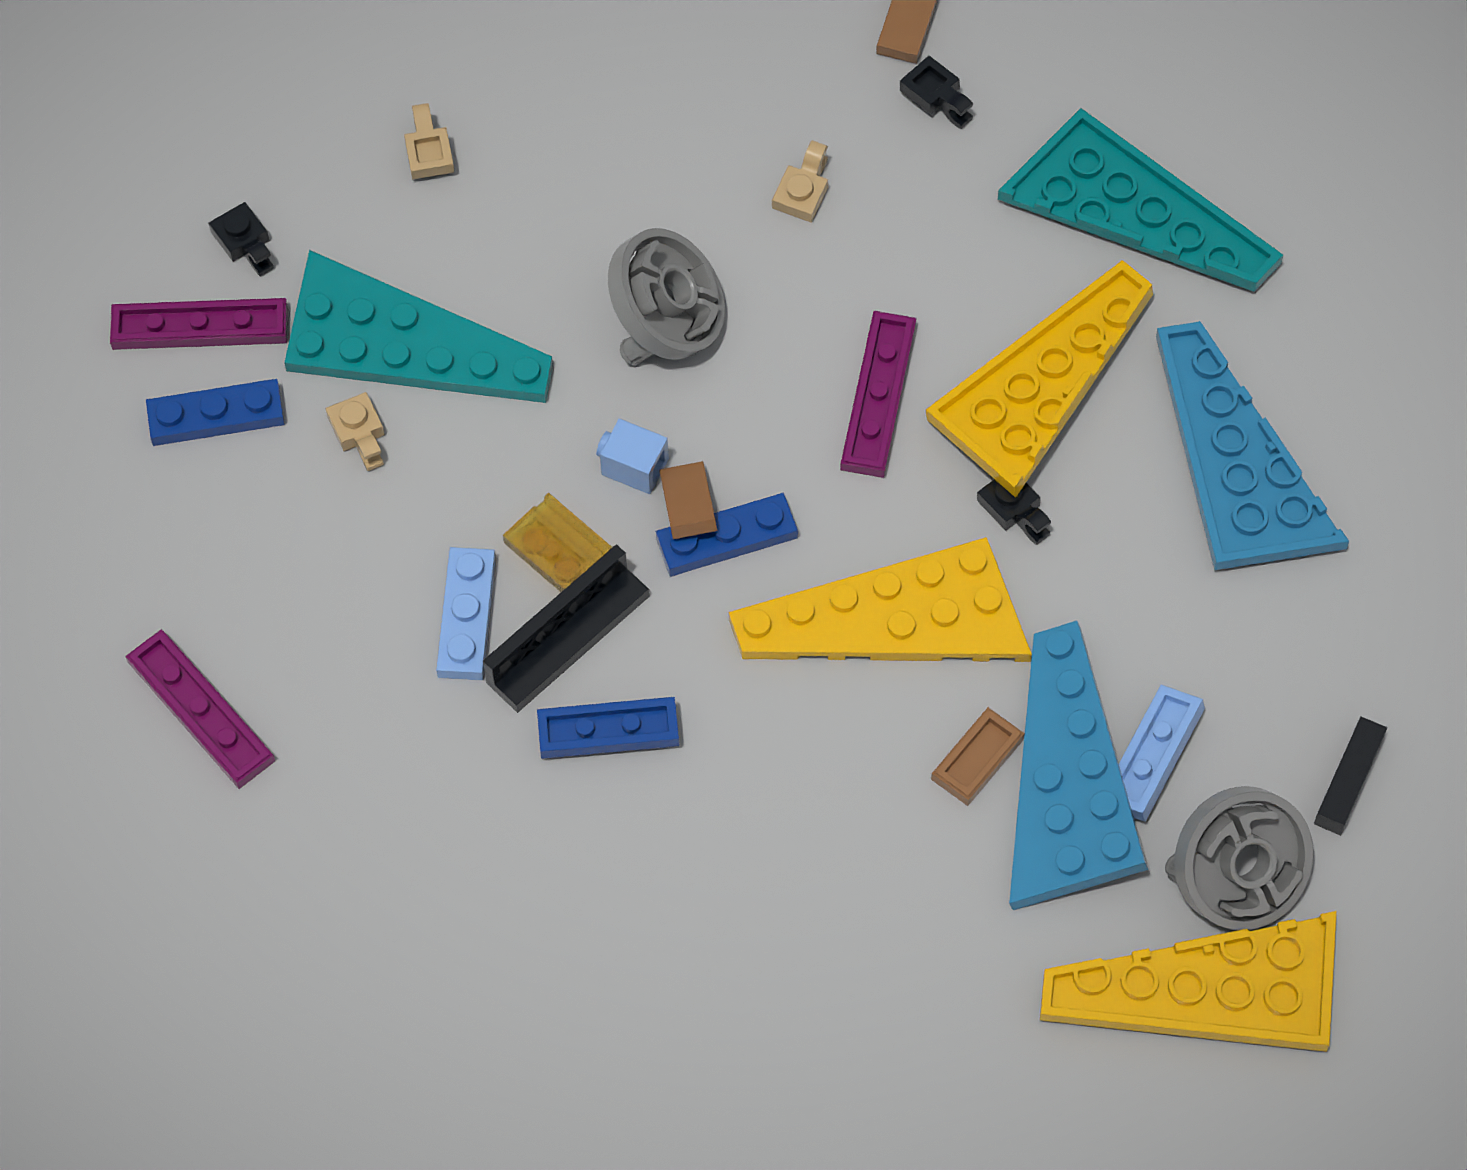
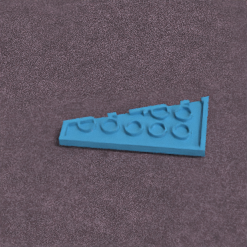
(1240, 470)
(1072, 795)

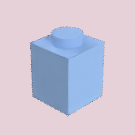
(633, 455)

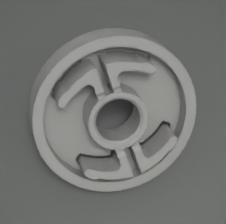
(648, 311)
(1211, 871)

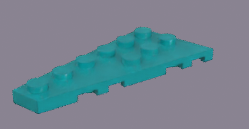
(1119, 193)
(380, 334)

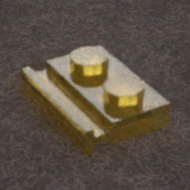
(555, 542)

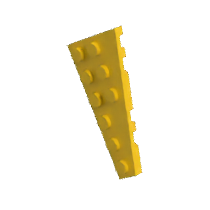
(1026, 394)
(905, 611)
(1226, 986)

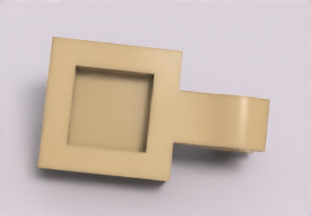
(427, 147)
(803, 188)
(358, 426)

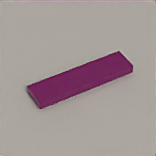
(199, 323)
(878, 394)
(200, 709)

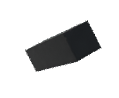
(1350, 775)

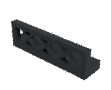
(564, 630)

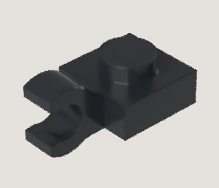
(935, 87)
(243, 234)
(1019, 510)

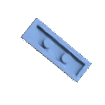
(466, 613)
(1158, 747)

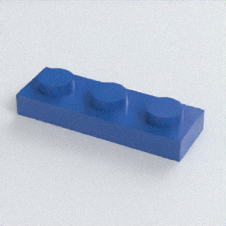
(214, 412)
(738, 533)
(607, 727)

